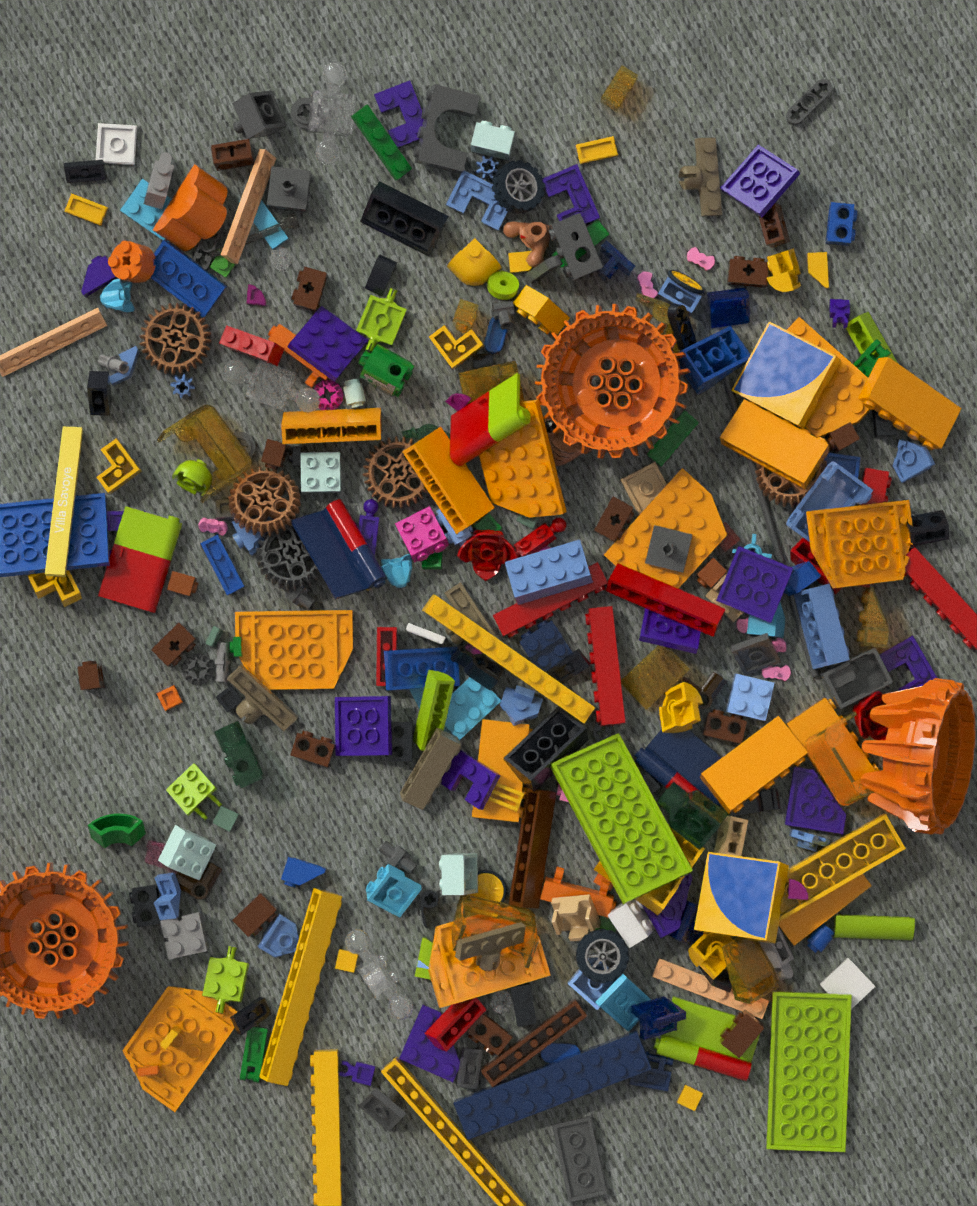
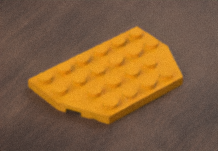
(839, 399)
(523, 470)
(681, 507)
(861, 542)
(295, 646)
(464, 980)
(190, 1051)

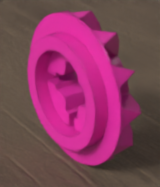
(336, 399)

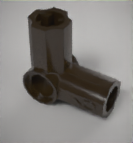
(710, 688)
(208, 879)

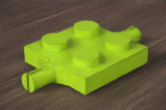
(381, 320)
(225, 979)

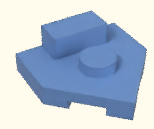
(911, 460)
(520, 704)
(808, 840)
(280, 937)

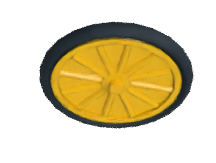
(685, 282)
(491, 886)

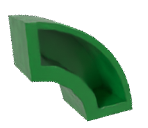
(116, 829)

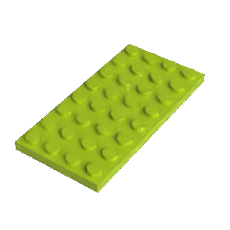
(621, 818)
(808, 1071)

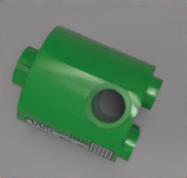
(379, 369)

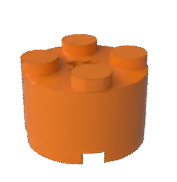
(132, 262)

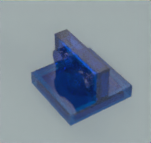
(616, 261)
(729, 307)
(686, 931)
(657, 1017)

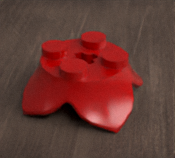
(487, 552)
(866, 725)

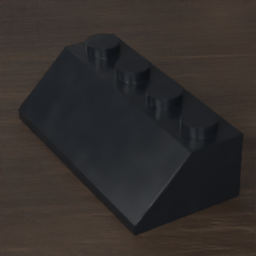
(404, 218)
(549, 742)

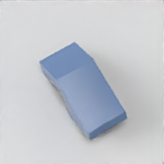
(130, 357)
(168, 903)

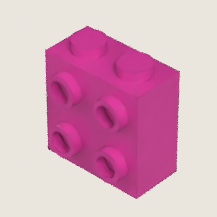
(422, 534)

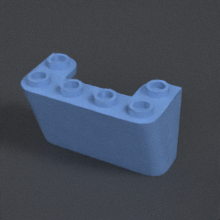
(831, 490)

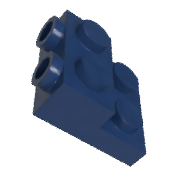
(545, 645)

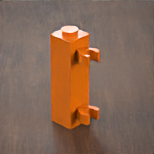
(282, 337)
(556, 888)

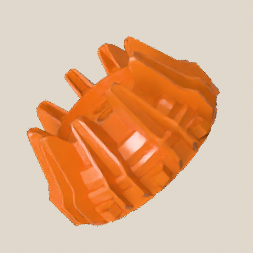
(580, 356)
(924, 754)
(73, 979)

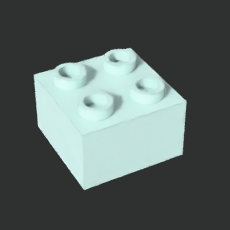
(492, 140)
(321, 472)
(187, 852)
(459, 874)

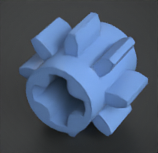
(490, 172)
(178, 388)

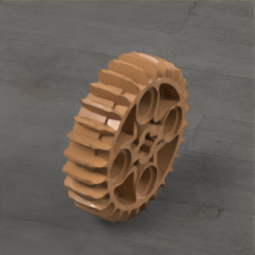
(176, 312)
(765, 483)
(378, 489)
(264, 501)

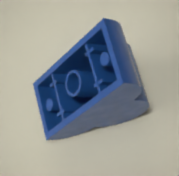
(713, 359)

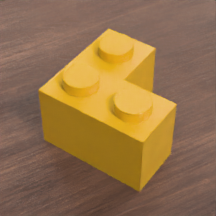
(540, 310)
(455, 350)
(122, 467)
(64, 586)

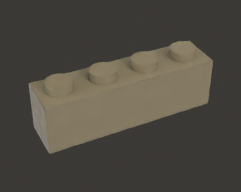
(430, 768)

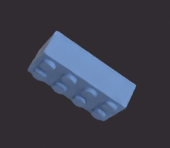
(548, 572)
(821, 626)

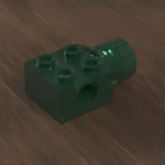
(238, 748)
(691, 814)

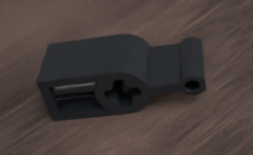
(478, 667)
(765, 801)

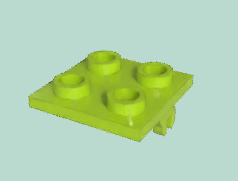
(191, 790)

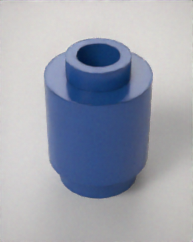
(820, 938)

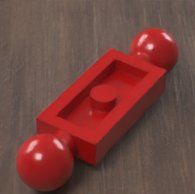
(539, 537)

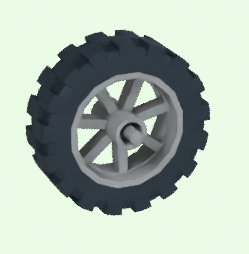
(531, 179)
(607, 974)

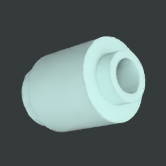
(354, 393)

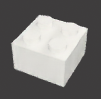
(631, 922)

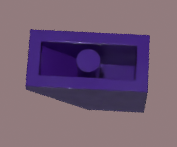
(97, 276)

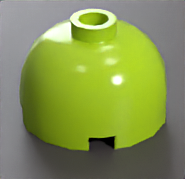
(193, 476)

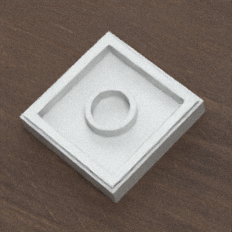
(116, 143)
(425, 634)
(848, 980)

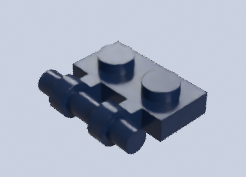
(654, 1078)

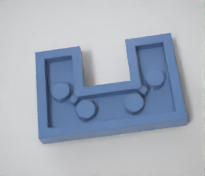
(473, 186)

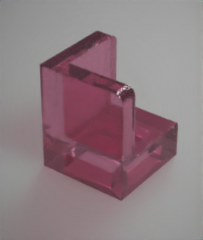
(153, 853)

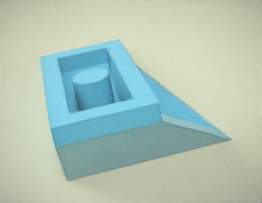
(774, 629)

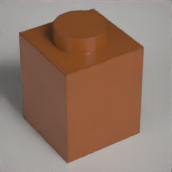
(710, 573)
(182, 584)

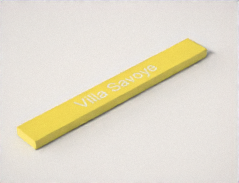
(64, 501)

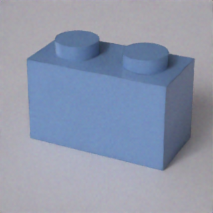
(676, 294)

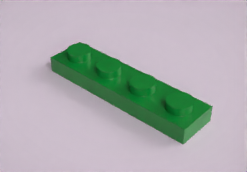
(381, 142)

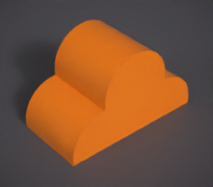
(194, 210)

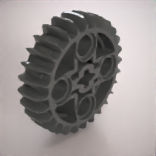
(289, 563)

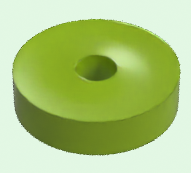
(504, 292)

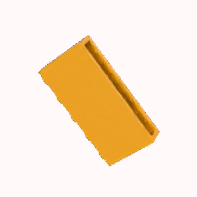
(909, 403)
(331, 426)
(775, 443)
(449, 485)
(819, 717)
(495, 743)
(754, 765)
(815, 914)

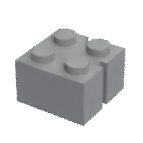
(184, 936)

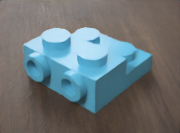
(392, 890)

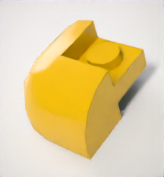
(474, 264)
(784, 271)
(680, 708)
(708, 953)

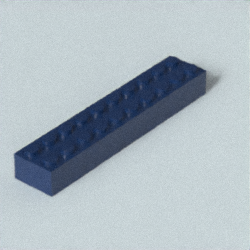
(552, 1084)

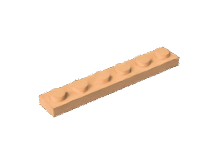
(248, 206)
(51, 341)
(700, 985)

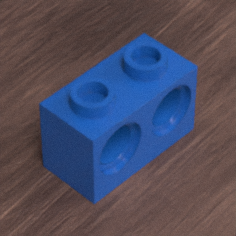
(836, 223)

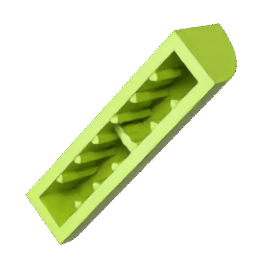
(865, 332)
(433, 707)
(874, 927)

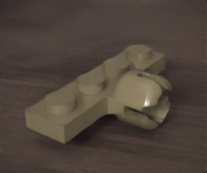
(704, 177)
(464, 604)
(259, 700)
(489, 944)

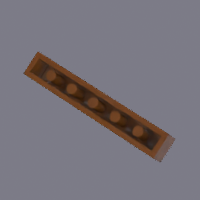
(532, 848)
(534, 1042)

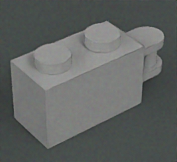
(159, 182)
(779, 956)

